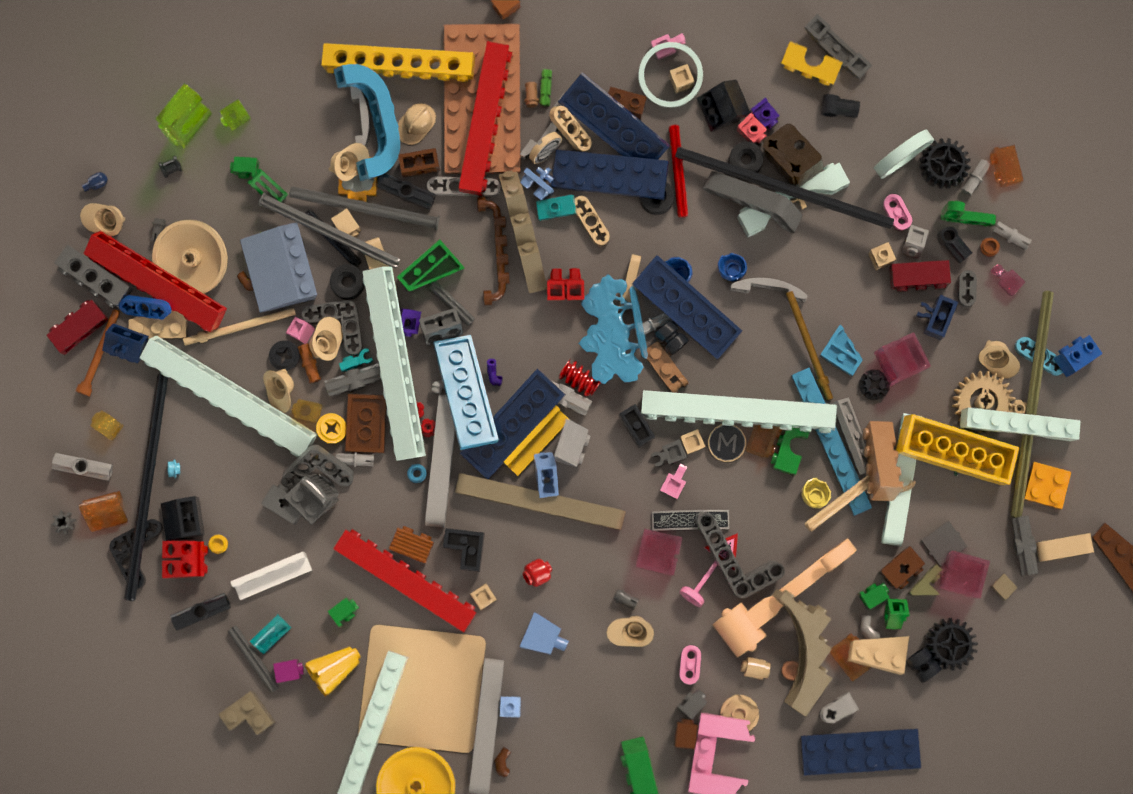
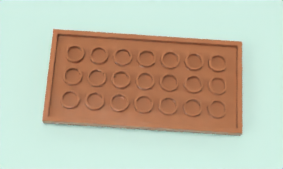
(461, 97)

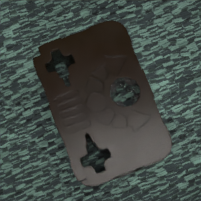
(792, 155)

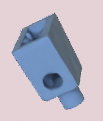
(546, 467)
(543, 636)

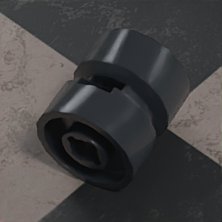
(671, 338)
(919, 659)

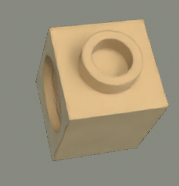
(681, 78)
(346, 223)
(882, 256)

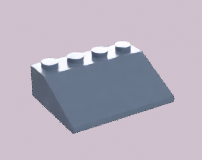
(278, 268)

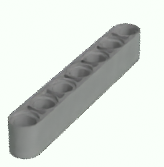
(440, 466)
(486, 726)

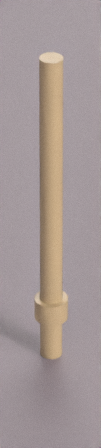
(203, 336)

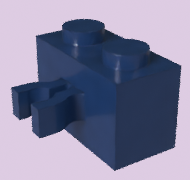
(939, 318)
(124, 343)

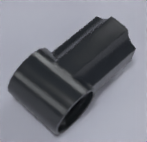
(835, 106)
(956, 246)

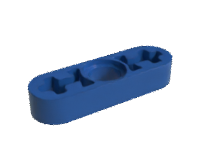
(152, 304)

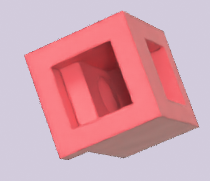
(744, 129)

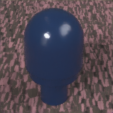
(96, 181)

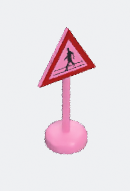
(693, 595)

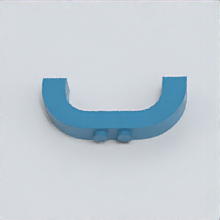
(382, 114)

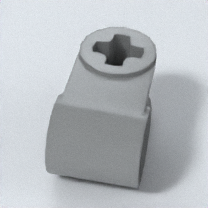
(841, 706)

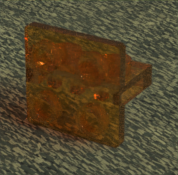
(103, 511)

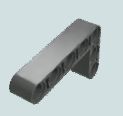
(756, 198)
(730, 561)

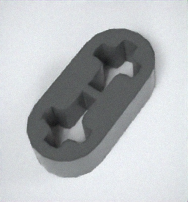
(972, 288)

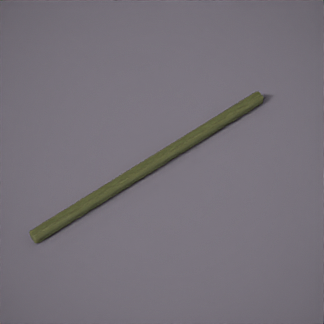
(1032, 402)

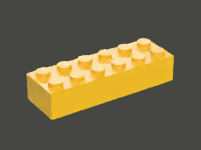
(957, 449)

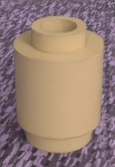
(755, 668)

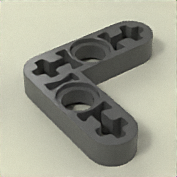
(345, 320)
(319, 463)

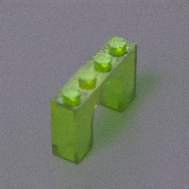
(183, 116)

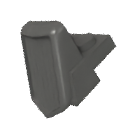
(312, 497)

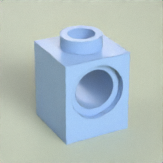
(510, 706)

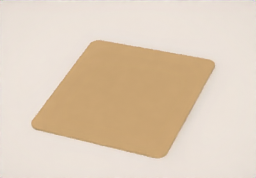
(437, 690)

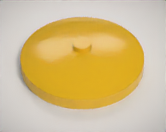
(416, 772)

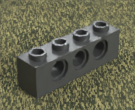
(70, 257)

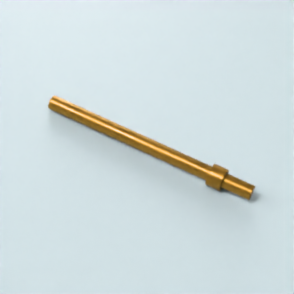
(822, 380)

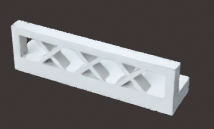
(272, 575)

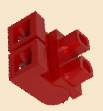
(565, 288)
(191, 557)

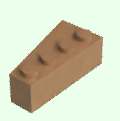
(882, 461)

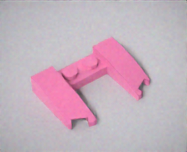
(710, 728)

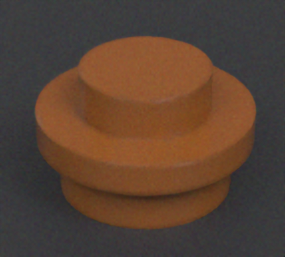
(989, 247)

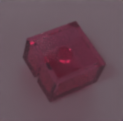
(902, 360)
(658, 551)
(964, 574)

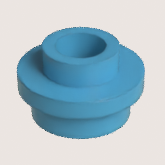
(410, 473)

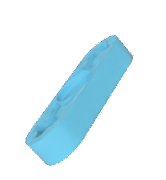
(1025, 353)

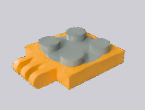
(358, 189)

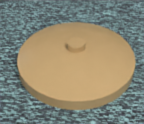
(192, 254)

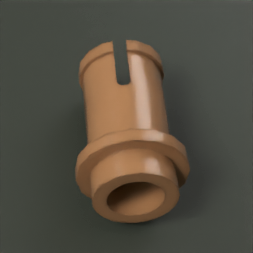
(531, 94)

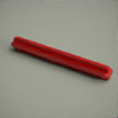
(678, 172)

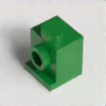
(244, 167)
(874, 595)
(343, 611)
(895, 613)

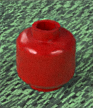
(537, 572)

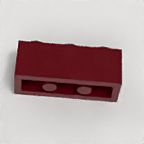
(920, 275)
(77, 326)

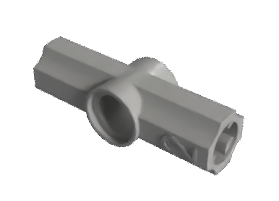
(573, 400)
(71, 465)

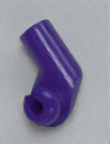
(492, 373)

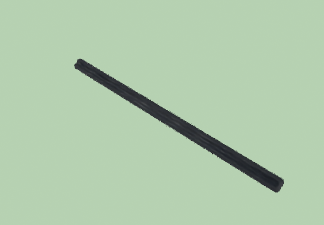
(785, 188)
(146, 488)

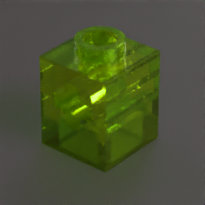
(240, 112)

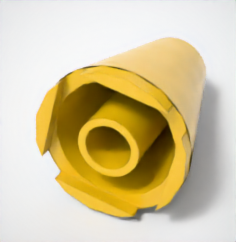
(332, 668)

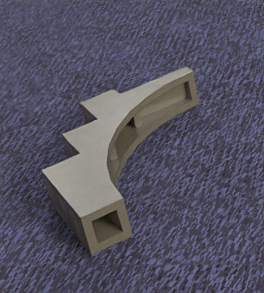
(523, 231)
(810, 676)

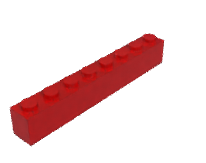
(484, 118)
(154, 281)
(404, 580)

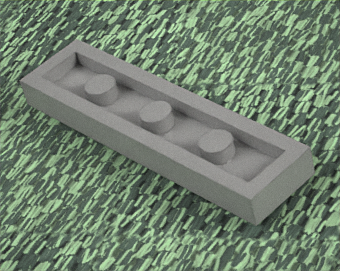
(852, 432)

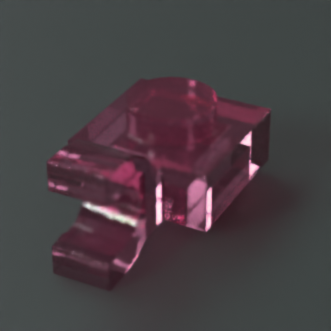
(1010, 280)

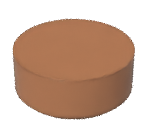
(789, 670)

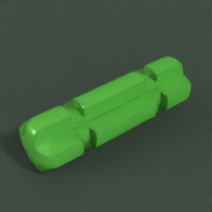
(545, 87)

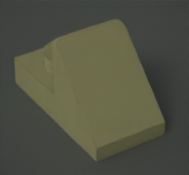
(923, 587)

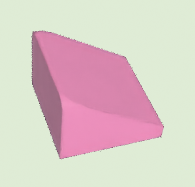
(300, 330)

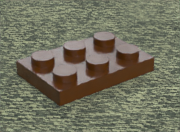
(366, 423)

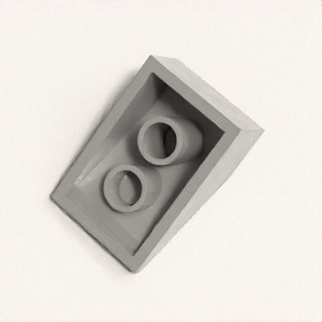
(571, 444)

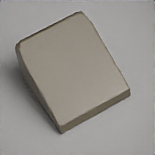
(1003, 587)

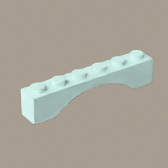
(826, 182)
(1020, 423)

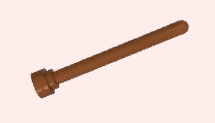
(85, 386)

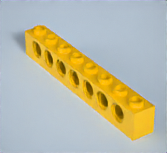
(465, 71)

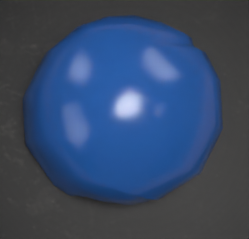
(681, 266)
(732, 267)

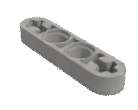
(440, 190)

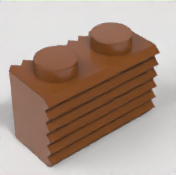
(412, 545)

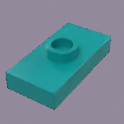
(556, 207)
(270, 634)

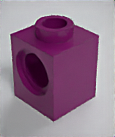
(288, 670)

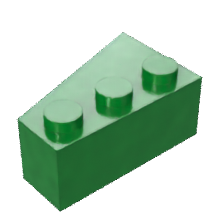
(430, 267)
(639, 766)

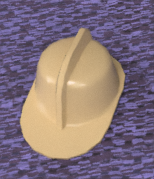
(416, 123)
(344, 162)
(102, 218)
(326, 339)
(999, 359)
(278, 389)
(630, 632)

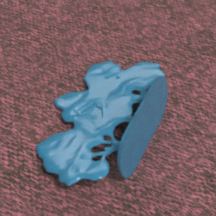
(610, 334)

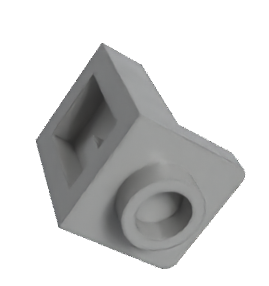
(915, 241)

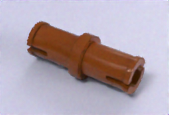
(309, 363)

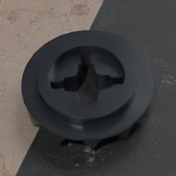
(280, 347)
(874, 394)

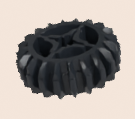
(952, 164)
(951, 635)

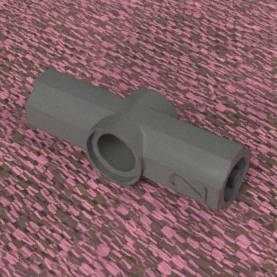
(353, 380)
(1024, 545)

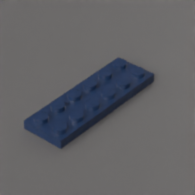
(611, 120)
(610, 174)
(686, 307)
(515, 422)
(860, 751)

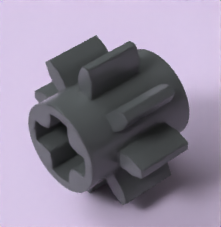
(57, 522)

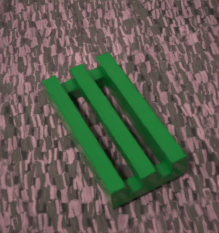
(257, 178)

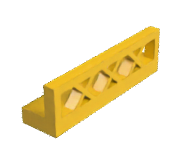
(536, 441)

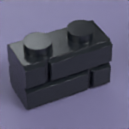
(636, 426)

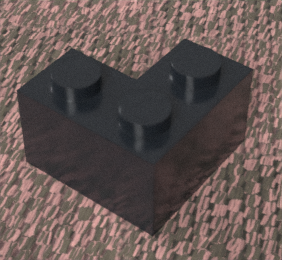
(470, 544)

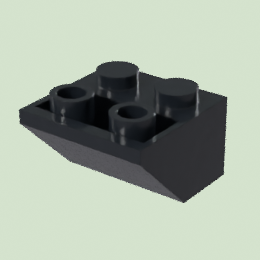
(723, 105)
(182, 518)

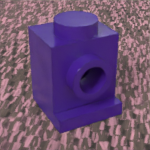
(762, 106)
(413, 316)

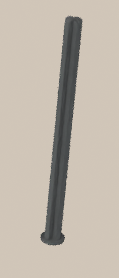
(364, 207)
(328, 231)

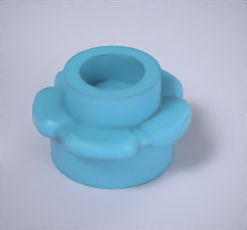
(173, 469)

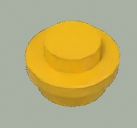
(218, 544)

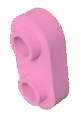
(898, 212)
(690, 664)

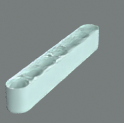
(898, 509)

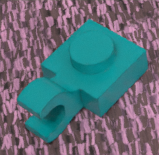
(351, 363)

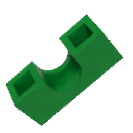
(785, 459)

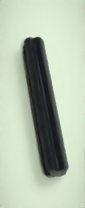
(344, 250)

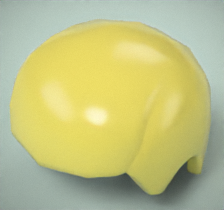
(816, 493)

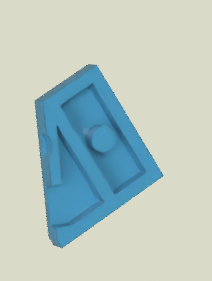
(841, 352)

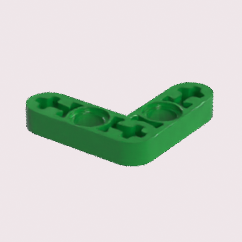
(955, 212)

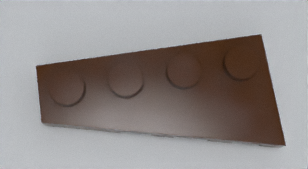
(1117, 551)

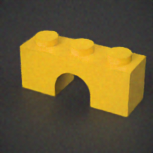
(795, 59)

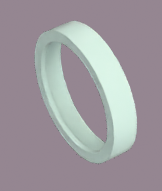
(650, 96)
(903, 153)

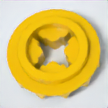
(331, 419)

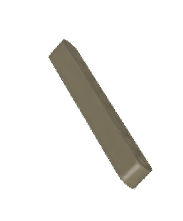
(530, 500)

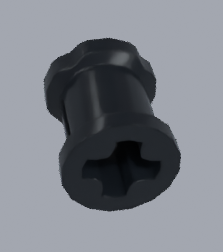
(170, 166)

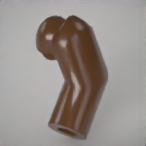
(245, 281)
(500, 762)

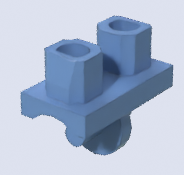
(544, 189)

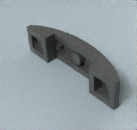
(836, 47)

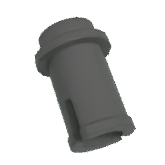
(158, 227)
(625, 598)

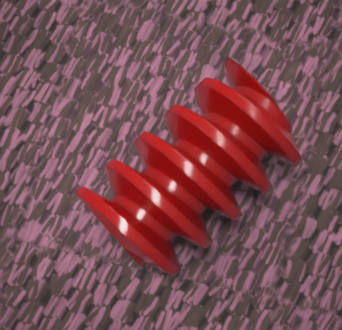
(579, 378)

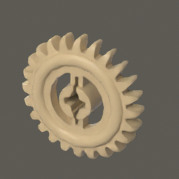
(984, 383)

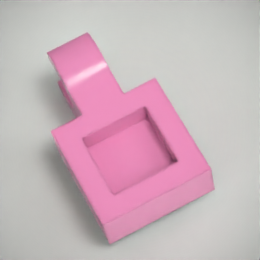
(667, 51)
(673, 484)

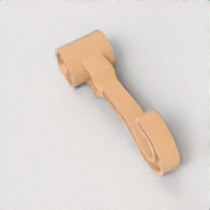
(742, 627)

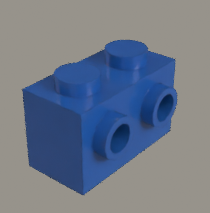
(1078, 355)

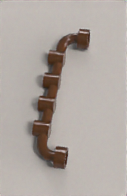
(501, 258)

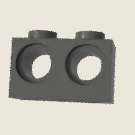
(441, 326)

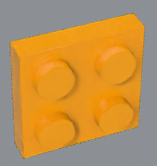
(1047, 485)

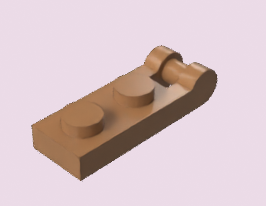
(665, 367)

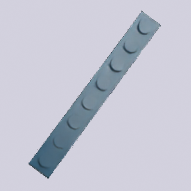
(832, 443)

